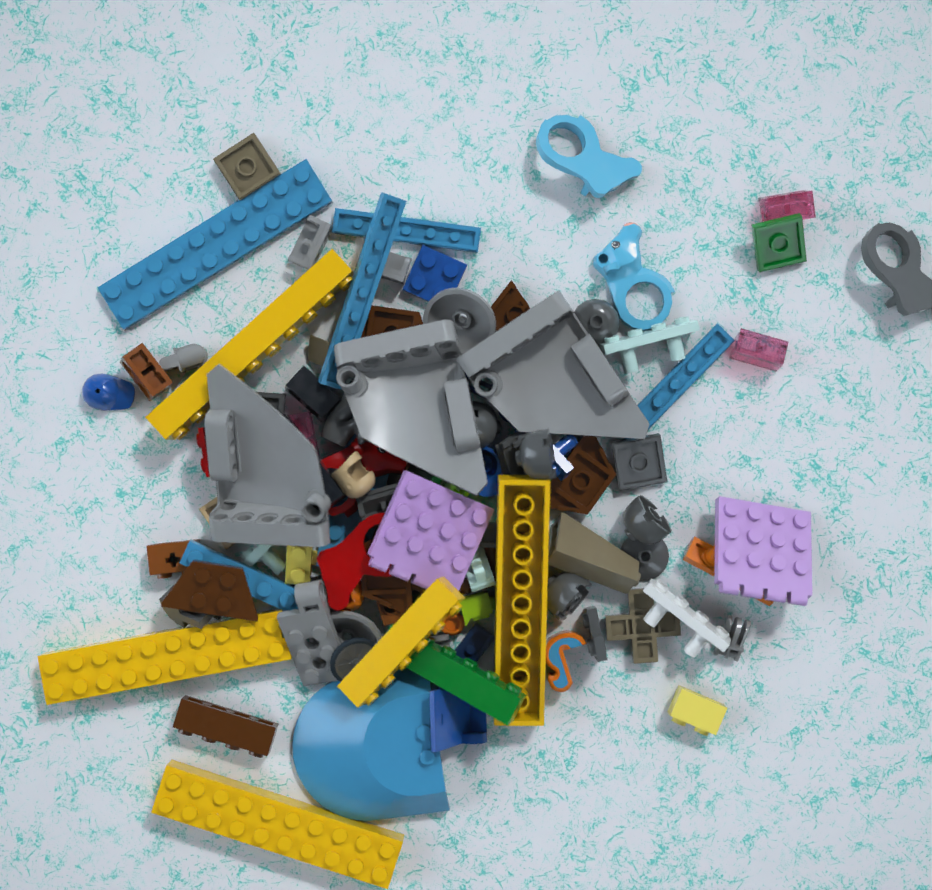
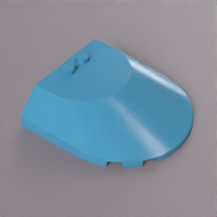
(371, 757)

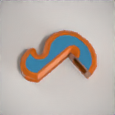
(555, 658)

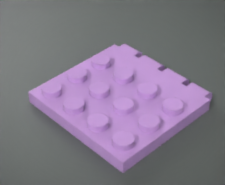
(428, 533)
(763, 551)

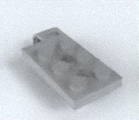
(310, 621)

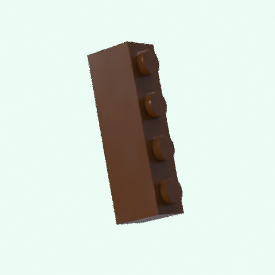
(225, 725)

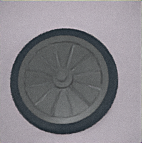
(348, 655)

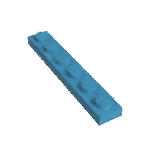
(261, 584)

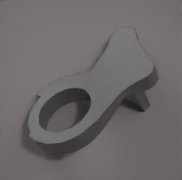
(909, 285)

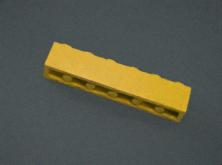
(401, 641)

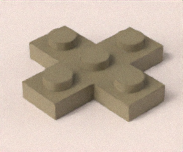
(634, 627)

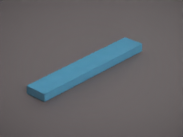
(411, 231)
(684, 374)

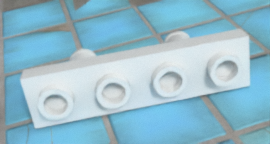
(696, 620)

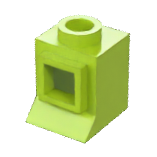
(477, 606)

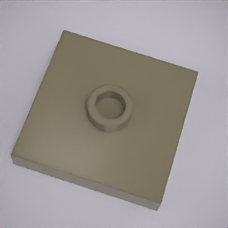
(246, 166)

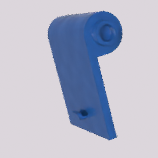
(454, 721)

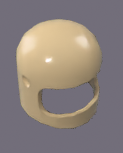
(353, 477)

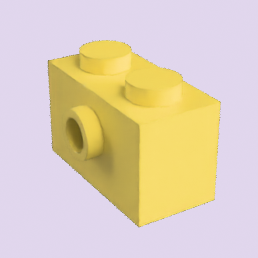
(299, 564)

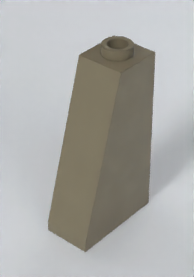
(590, 556)

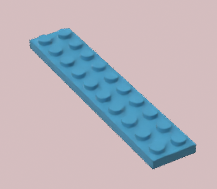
(214, 244)

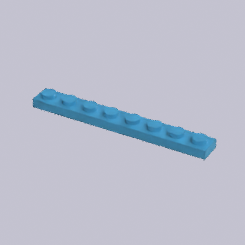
(364, 280)

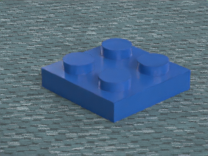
(433, 273)

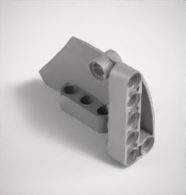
(553, 376)
(415, 400)
(261, 471)

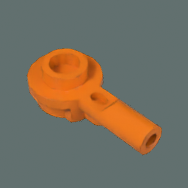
(454, 624)

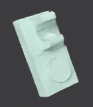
(479, 572)

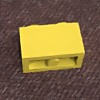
(697, 711)

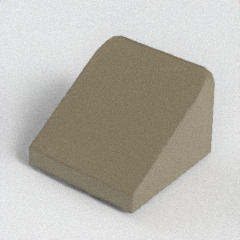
(317, 350)

